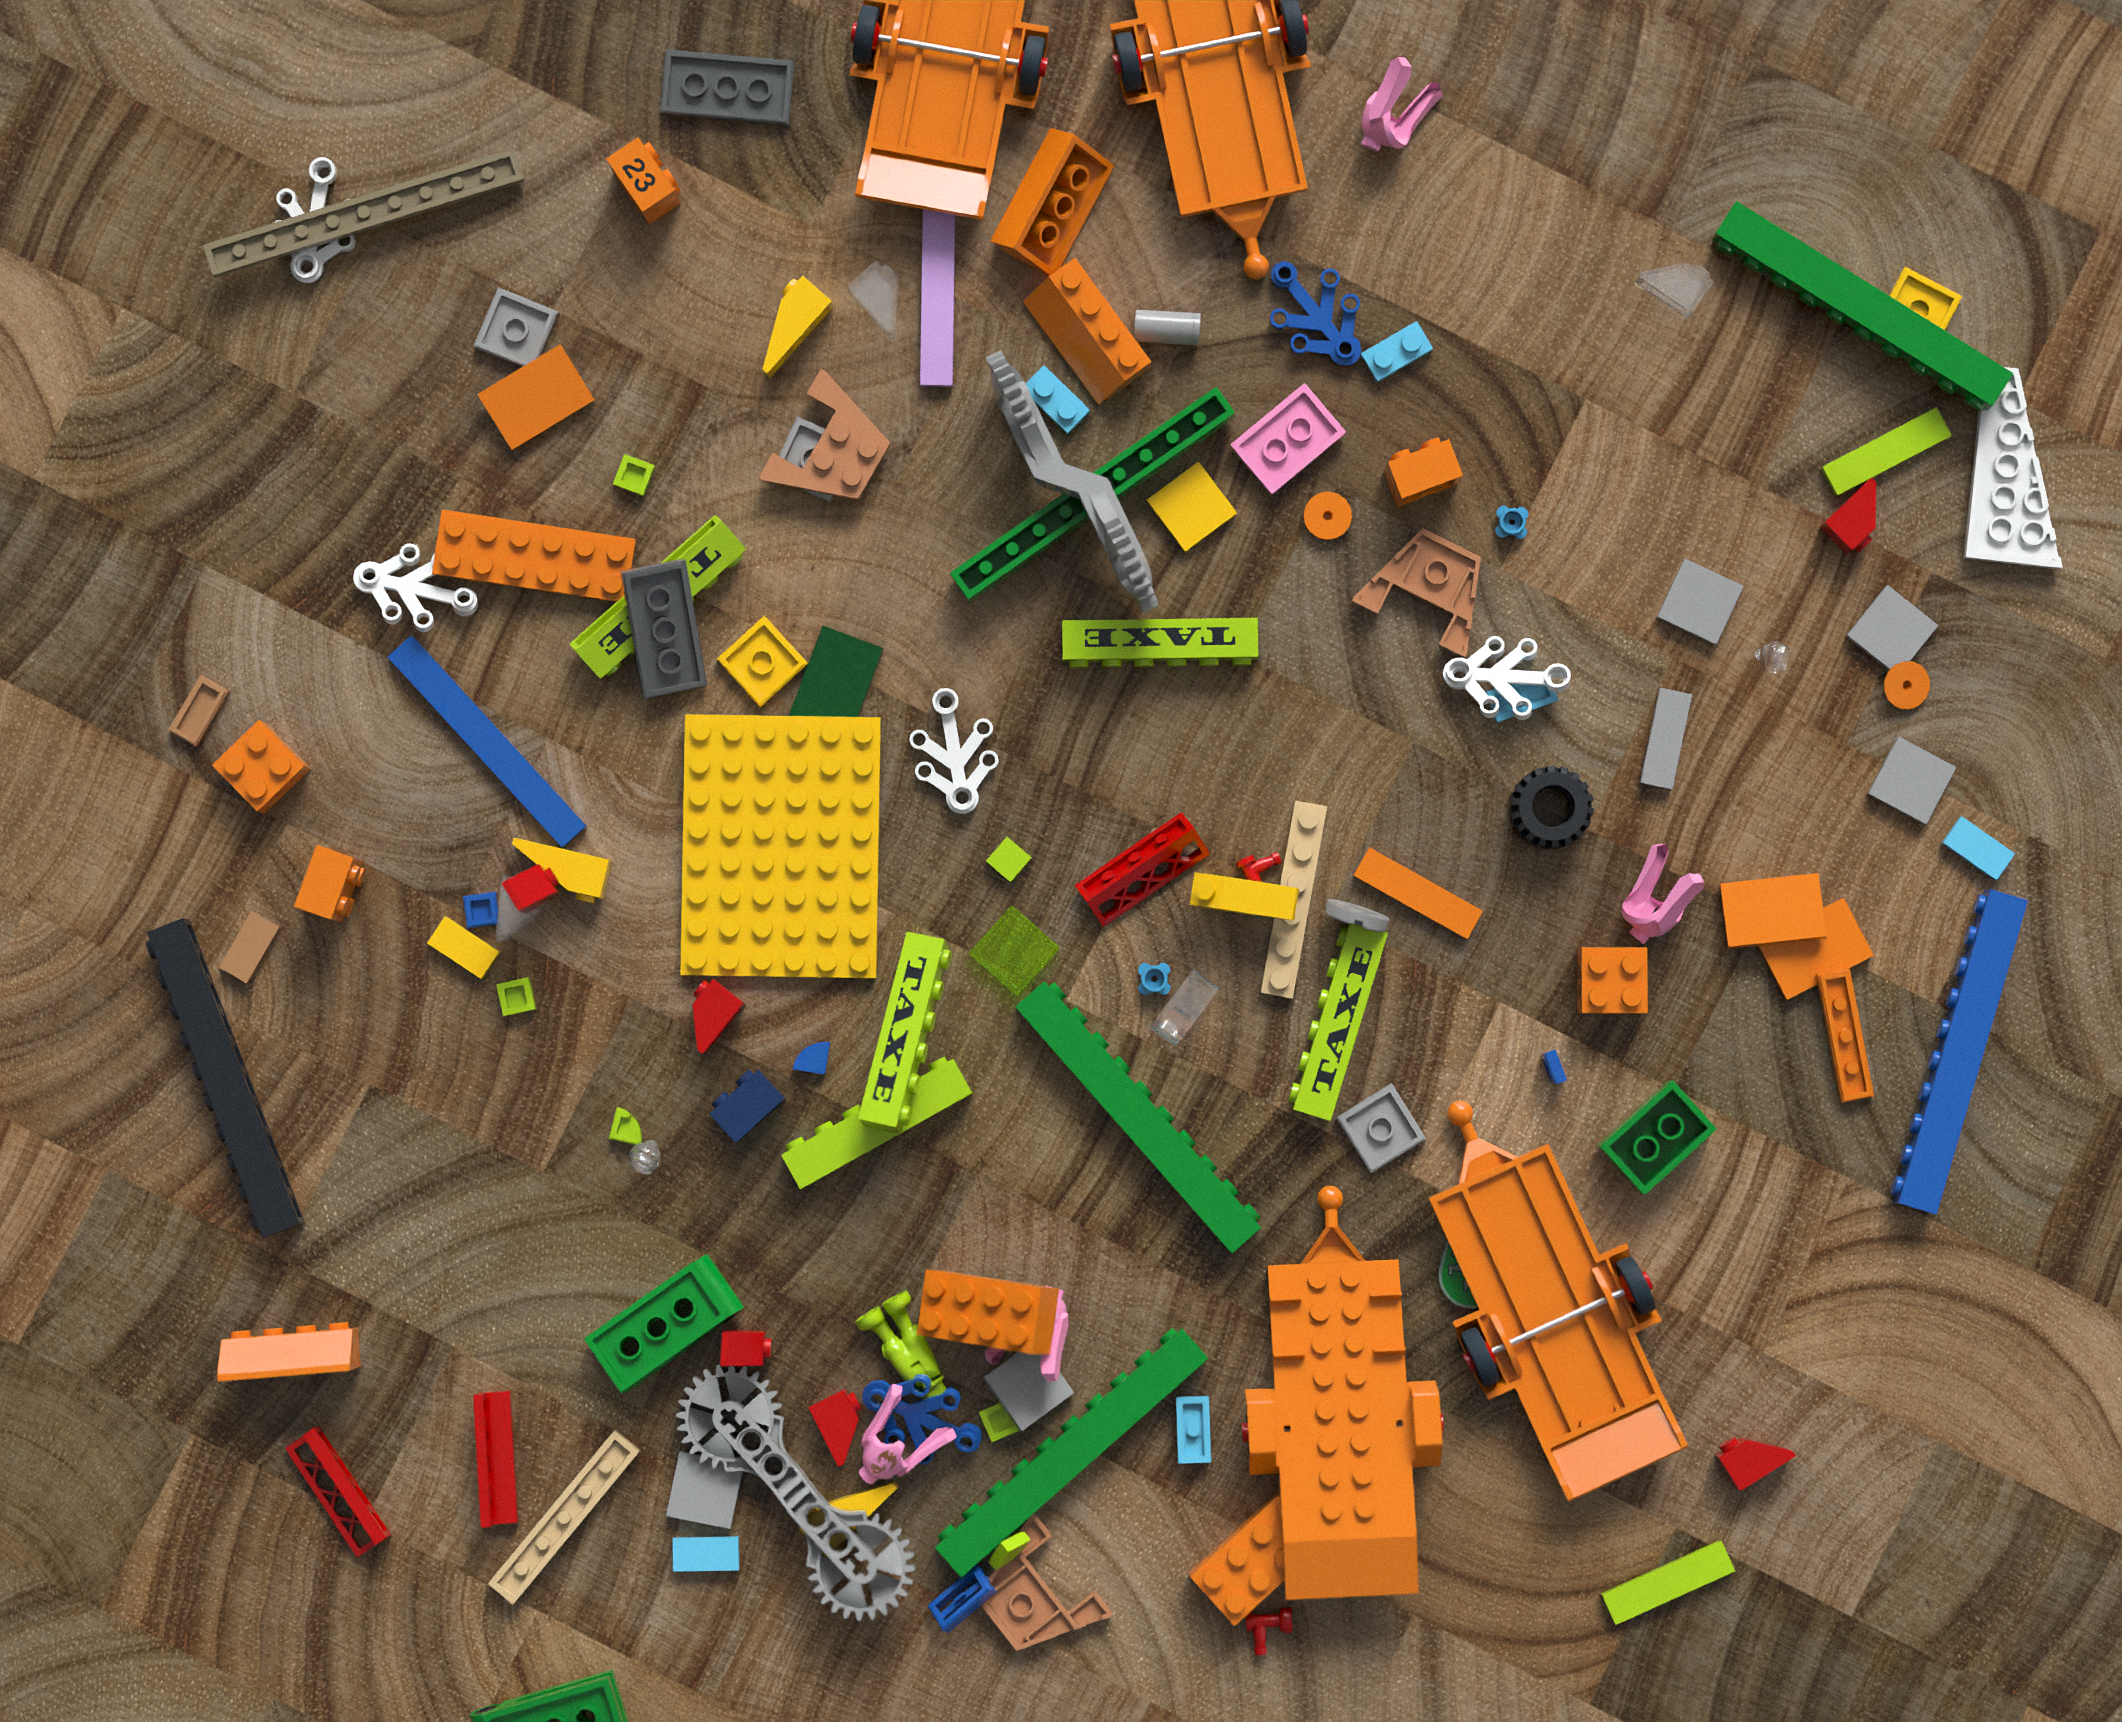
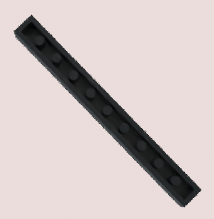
(224, 1077)

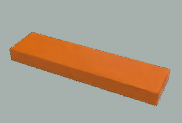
(1418, 893)
(1844, 1035)

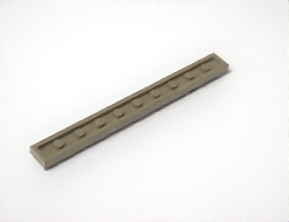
(363, 213)

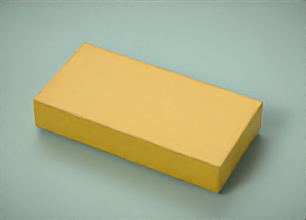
(463, 947)

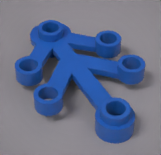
(1319, 317)
(917, 1414)

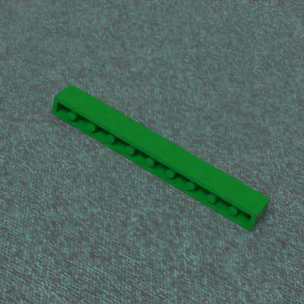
(1861, 306)
(1067, 513)
(1138, 1117)
(1071, 1451)

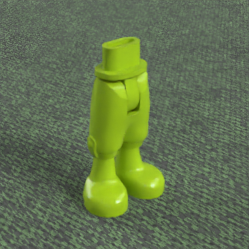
(909, 1354)

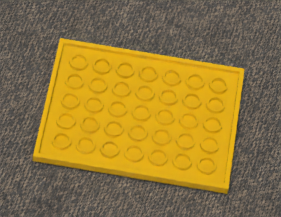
(780, 846)

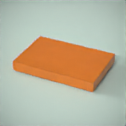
(536, 396)
(1773, 911)
(1797, 963)

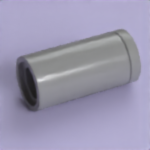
(1167, 327)

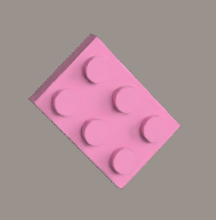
(1288, 439)

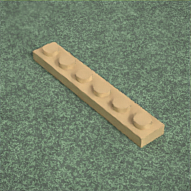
(1297, 872)
(564, 1517)

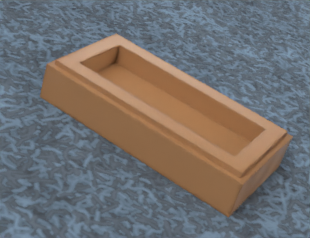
(199, 711)
(249, 947)

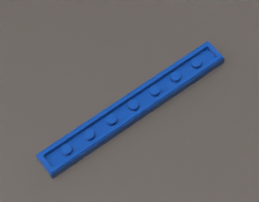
(487, 741)

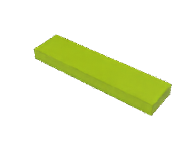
(1886, 451)
(1668, 1582)

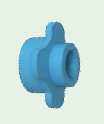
(1504, 528)
(1161, 972)

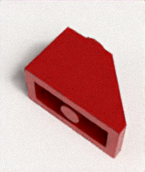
(1854, 519)
(531, 888)
(713, 1012)
(744, 1348)
(837, 1422)
(1750, 1460)

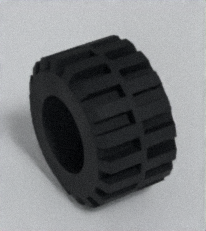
(1579, 803)

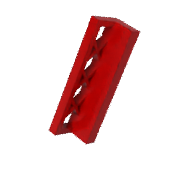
(1139, 864)
(495, 1458)
(345, 1484)

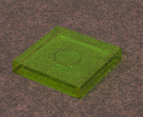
(1014, 950)

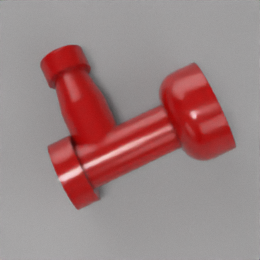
(1252, 868)
(1260, 1622)

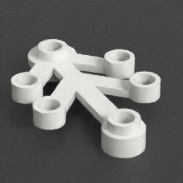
(319, 196)
(410, 587)
(1501, 676)
(955, 757)

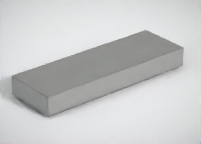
(1665, 738)

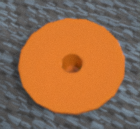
(1327, 515)
(1906, 685)

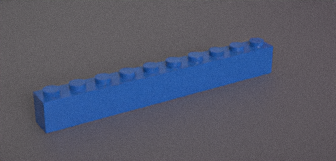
(1959, 1051)

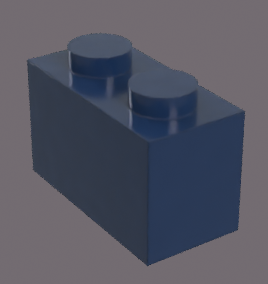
(746, 1105)

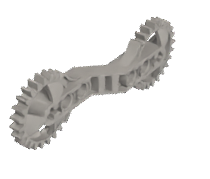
(1092, 490)
(796, 1492)

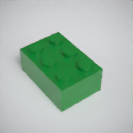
(1656, 1137)

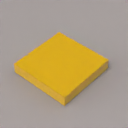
(1925, 297)
(1191, 507)
(762, 661)

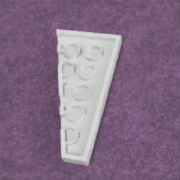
(2007, 492)

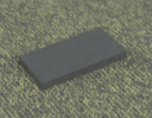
(727, 87)
(663, 628)

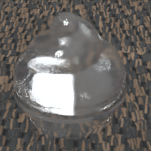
(1773, 656)
(645, 1157)

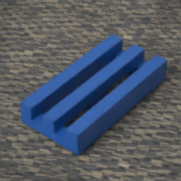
(965, 1602)

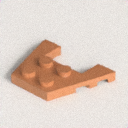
(844, 454)
(1436, 574)
(1025, 1604)

